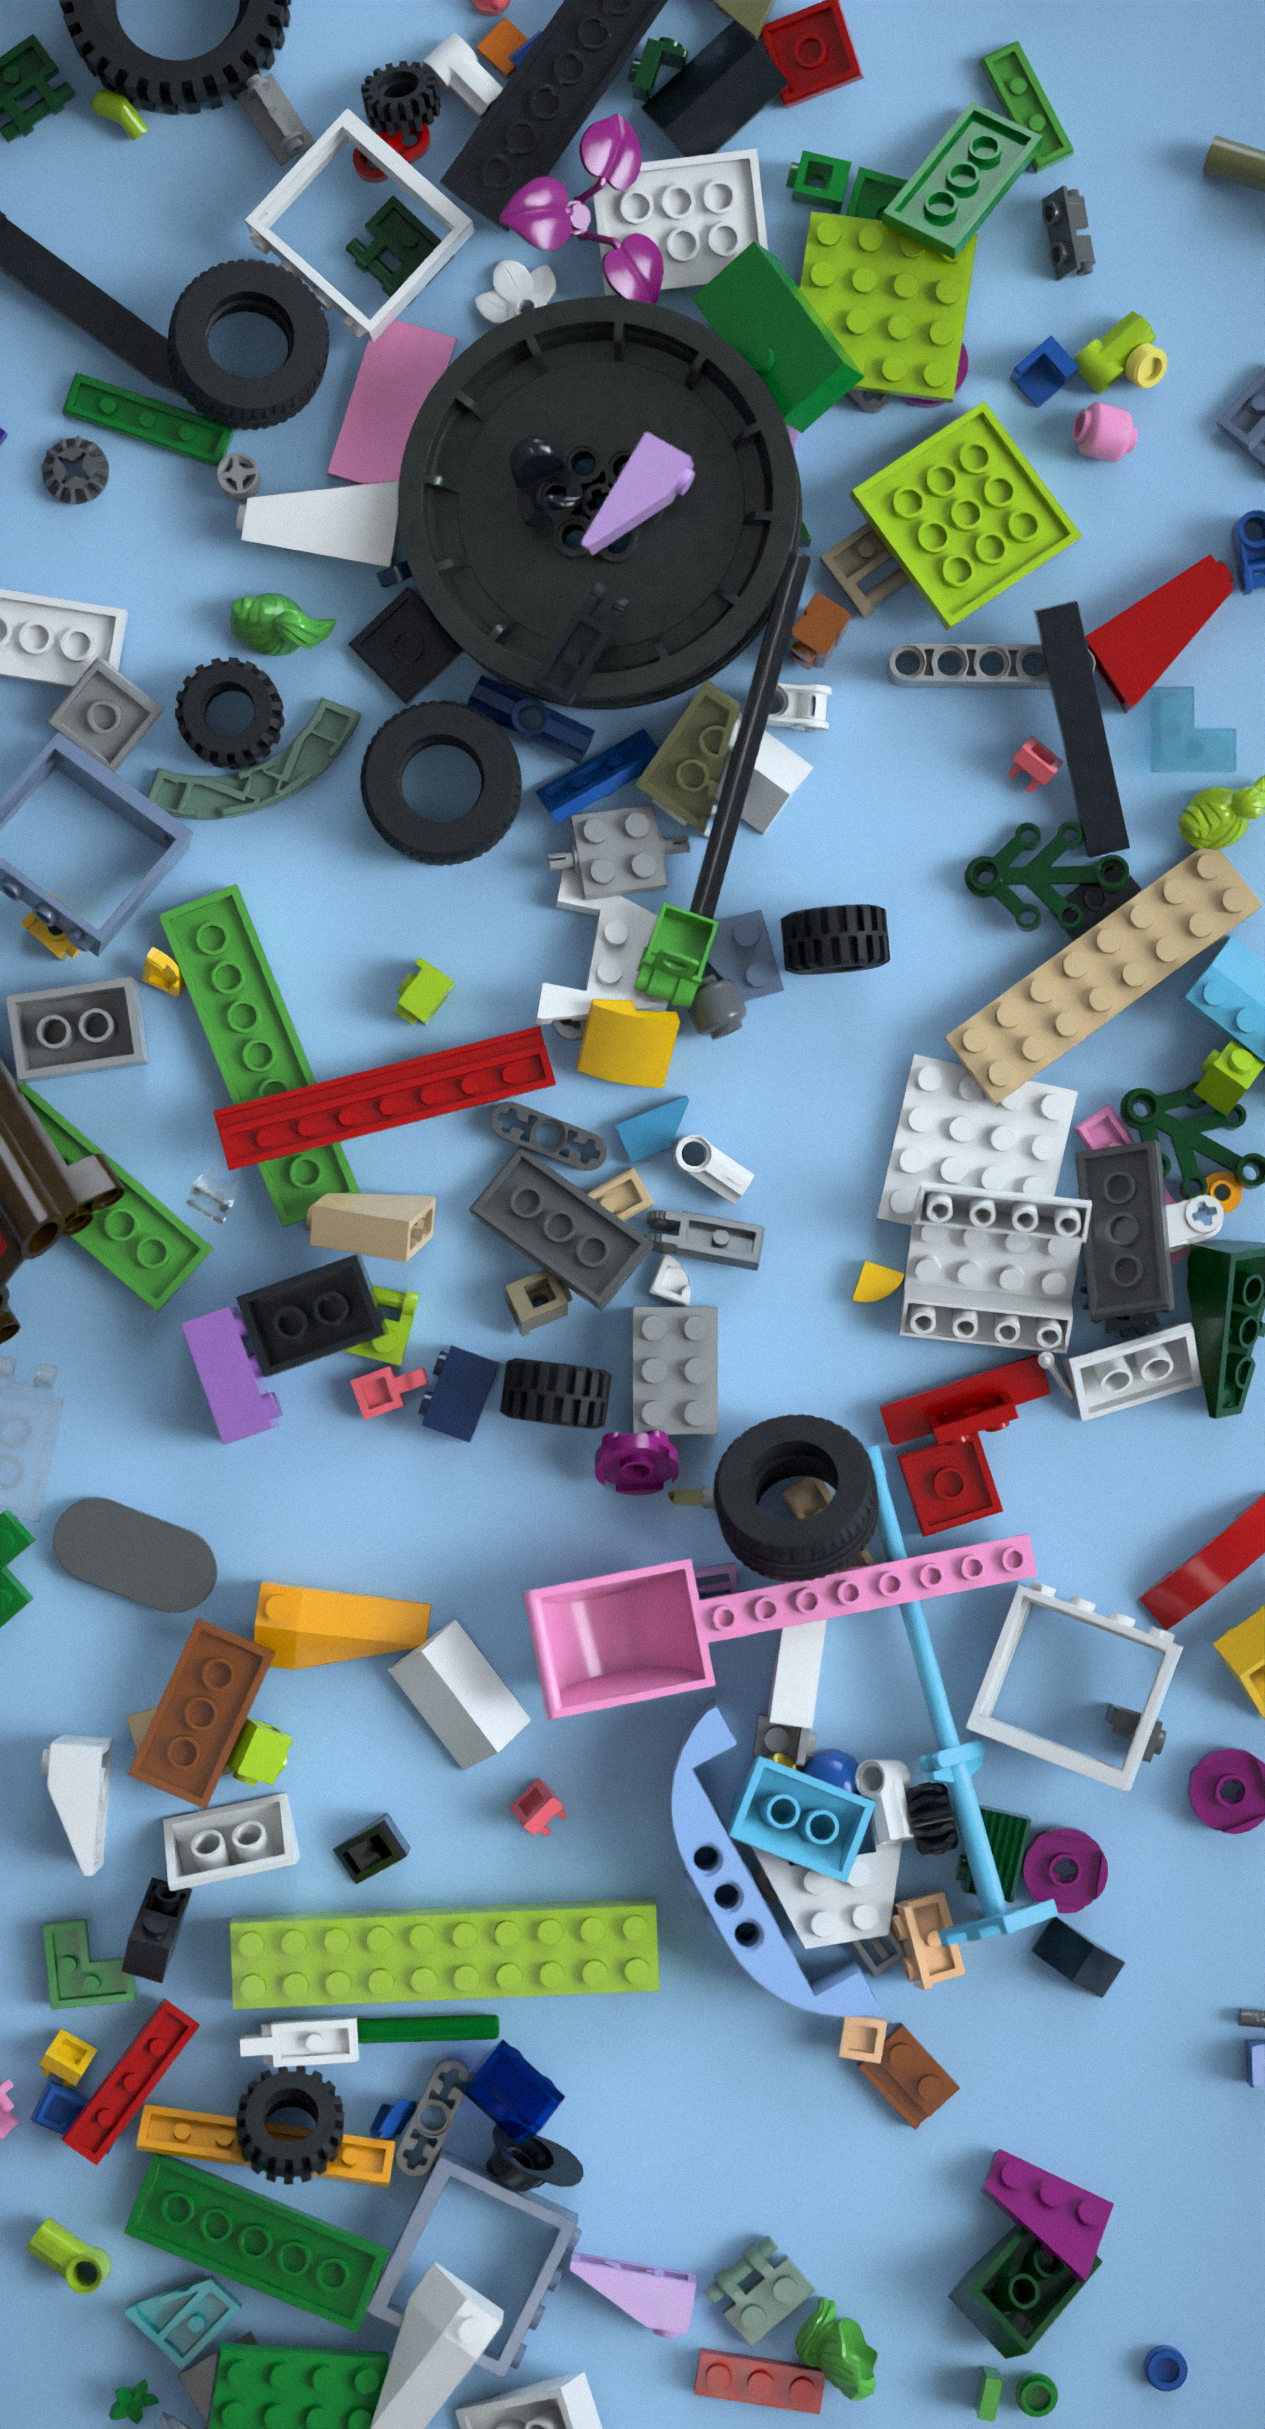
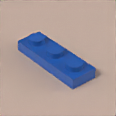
(597, 777)

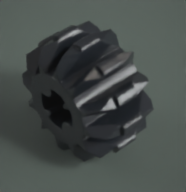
(932, 1818)

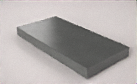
(561, 1228)
(1126, 1231)

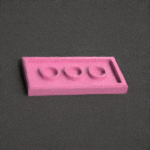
(386, 400)

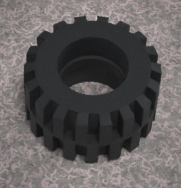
(213, 681)
(835, 939)
(555, 1393)
(283, 2091)

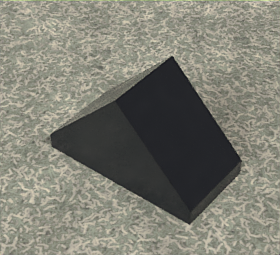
(372, 1849)
(1077, 1957)

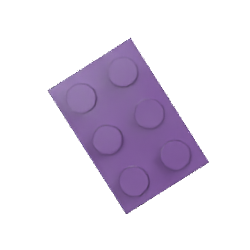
(231, 1375)

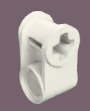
(796, 707)
(1181, 1224)

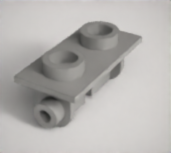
(275, 118)

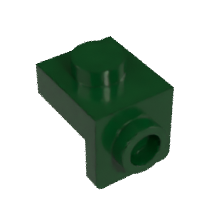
(645, 70)

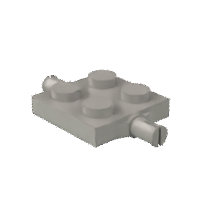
(618, 852)

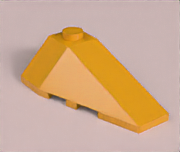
(331, 1626)

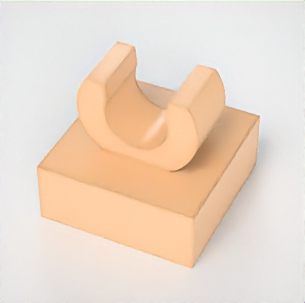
(862, 2038)

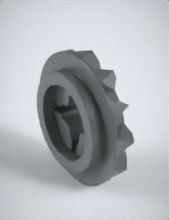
(77, 489)

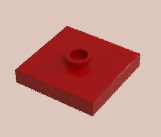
(812, 51)
(949, 1485)

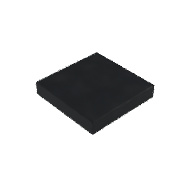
(406, 646)

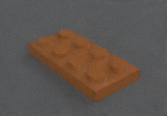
(201, 1713)

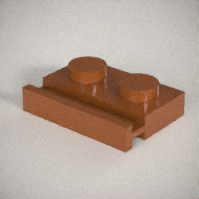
(909, 2077)

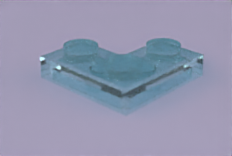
(1180, 746)

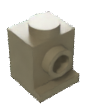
(538, 1286)

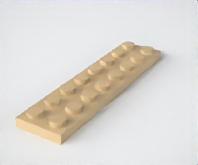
(1102, 973)

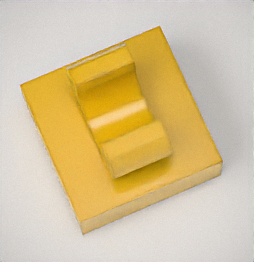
(67, 2058)

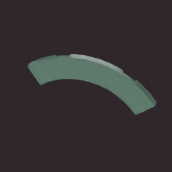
(265, 783)

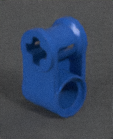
(1249, 554)

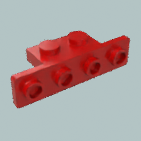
(967, 1404)

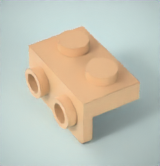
(917, 1926)

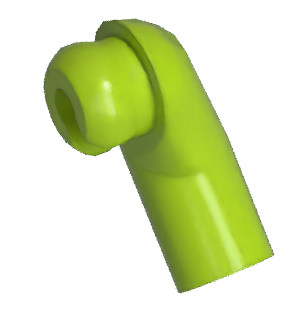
(117, 108)

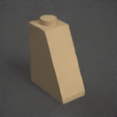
(372, 1223)

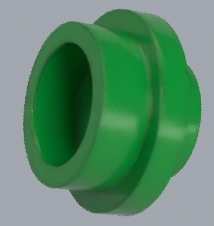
(1036, 2394)

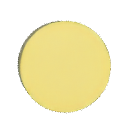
(1146, 365)

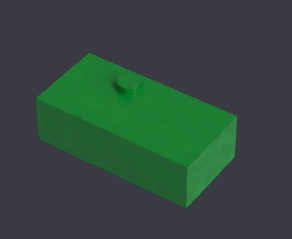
(779, 335)

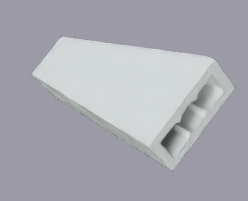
(334, 522)
(796, 1674)

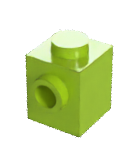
(1227, 1076)
(259, 1753)

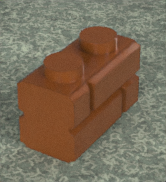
(818, 632)

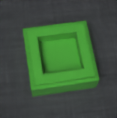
(988, 2394)

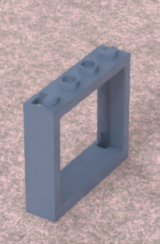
(119, 797)
(451, 2165)

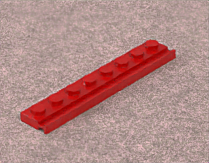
(384, 1098)

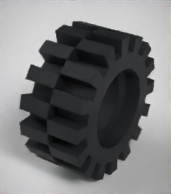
(401, 98)

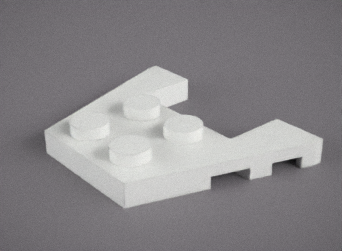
(617, 949)
(835, 1911)

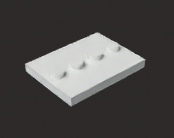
(694, 211)

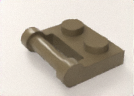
(857, 559)

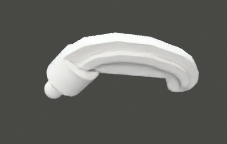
(1046, 1360)

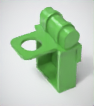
(675, 955)

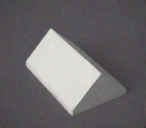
(773, 781)
(1134, 1371)
(460, 1696)
(230, 1841)

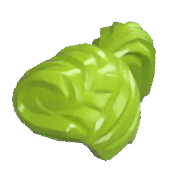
(1221, 815)

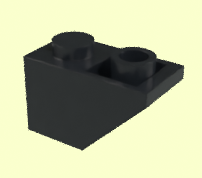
(156, 1931)

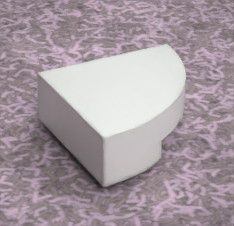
(671, 1281)

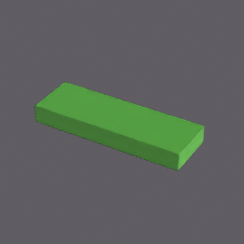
(1026, 102)

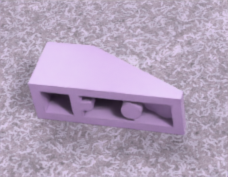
(643, 488)
(648, 2293)

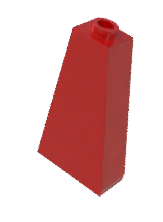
(1150, 634)

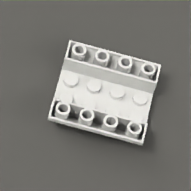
(992, 1267)

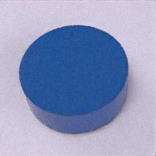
(1165, 2368)

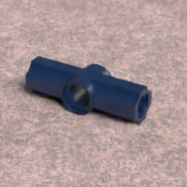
(554, 733)

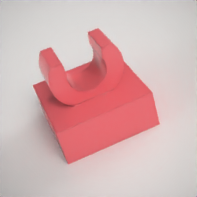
(1037, 761)
(537, 1807)

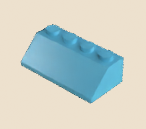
(1232, 997)

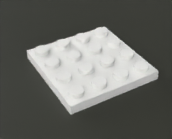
(959, 1138)

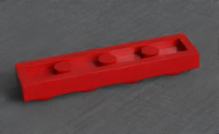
(130, 2082)

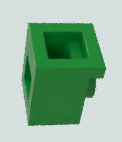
(829, 170)

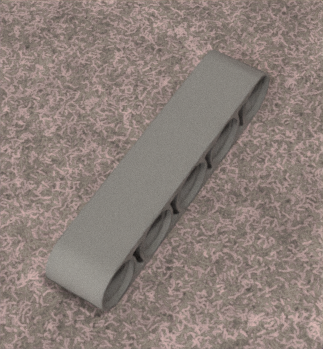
(970, 674)

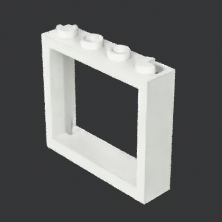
(352, 129)
(1081, 1610)

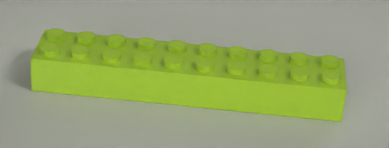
(444, 1953)

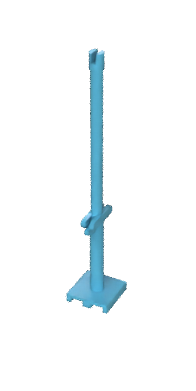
(953, 1762)

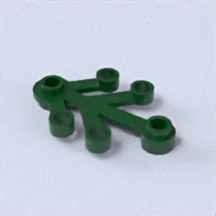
(1039, 875)
(1187, 1136)

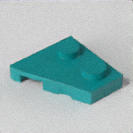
(185, 2317)

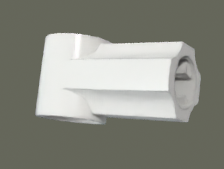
(458, 69)
(716, 1169)
(886, 1785)

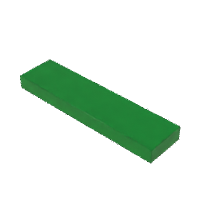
(147, 420)

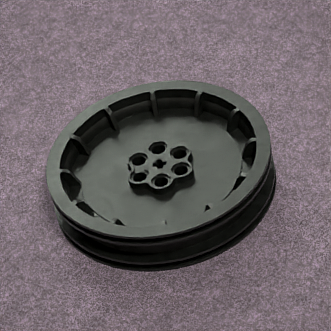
(593, 384)

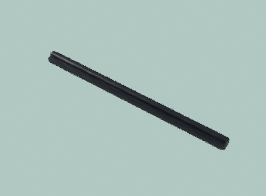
(750, 735)

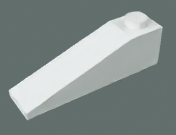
(435, 2348)

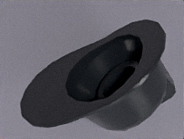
(532, 2163)

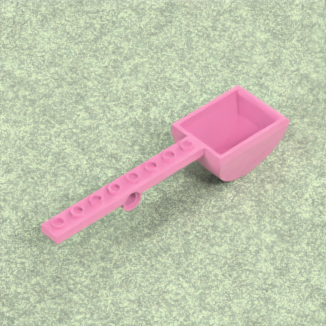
(649, 1633)

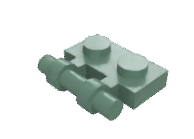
(768, 2299)

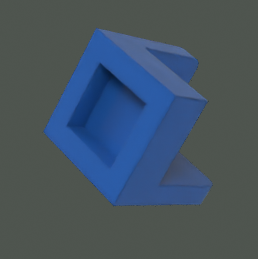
(1044, 372)

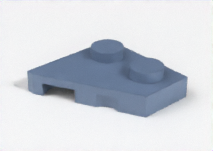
(745, 956)

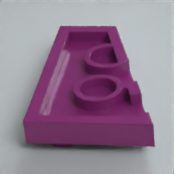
(1052, 2209)

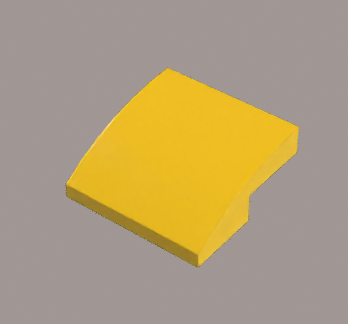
(627, 1043)

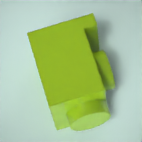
(423, 993)

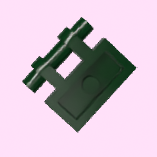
(22, 72)
(401, 235)

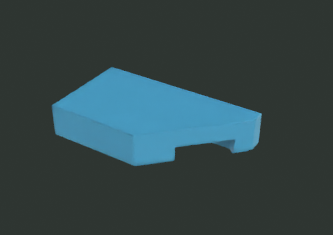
(652, 1130)

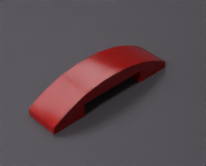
(1209, 1568)

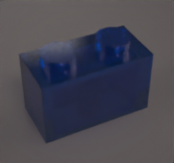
(512, 2092)

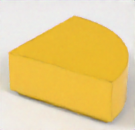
(163, 973)
(876, 1282)

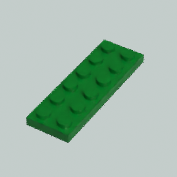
(257, 2241)

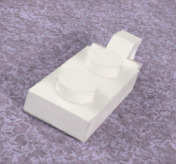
(304, 2042)

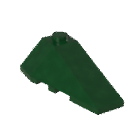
(1227, 1315)

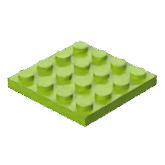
(889, 303)
(965, 515)

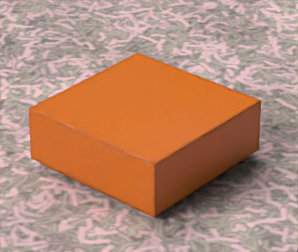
(500, 45)

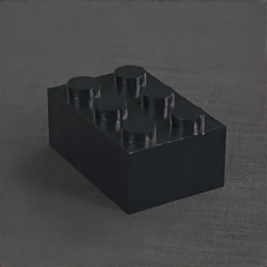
(312, 1315)

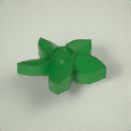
(131, 2401)

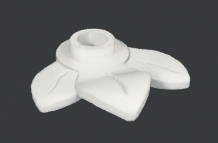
(515, 291)

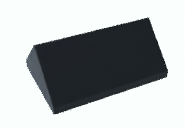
(716, 93)

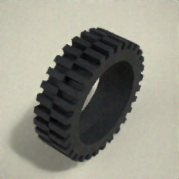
(172, 83)

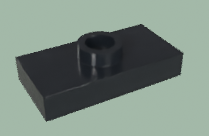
(1096, 902)

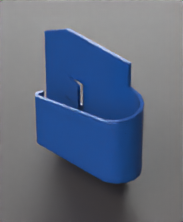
(388, 2122)

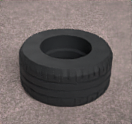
(256, 289)
(425, 727)
(788, 1449)

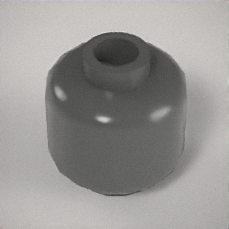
(717, 1008)

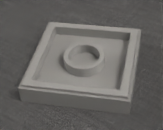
(105, 714)

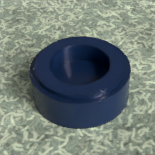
(394, 574)

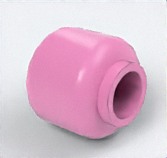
(1104, 432)

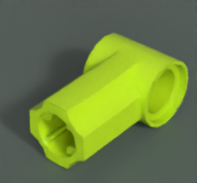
(1105, 358)
(64, 2253)

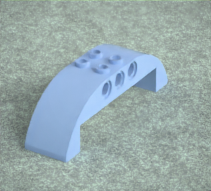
(766, 1951)

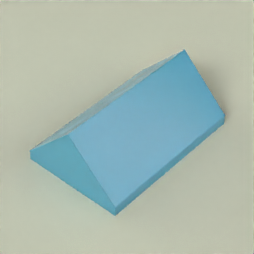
(799, 1818)

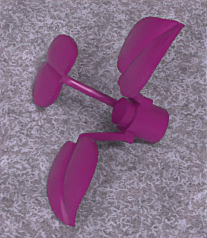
(547, 219)

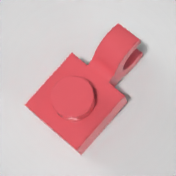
(382, 1391)

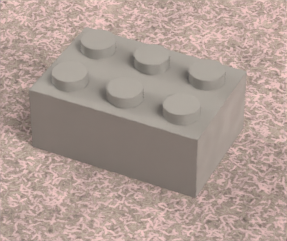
(77, 1029)
(675, 1370)

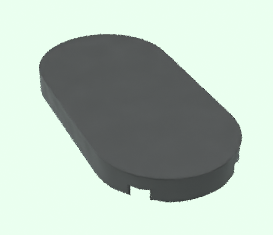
(135, 1555)

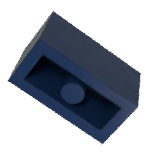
(459, 1393)

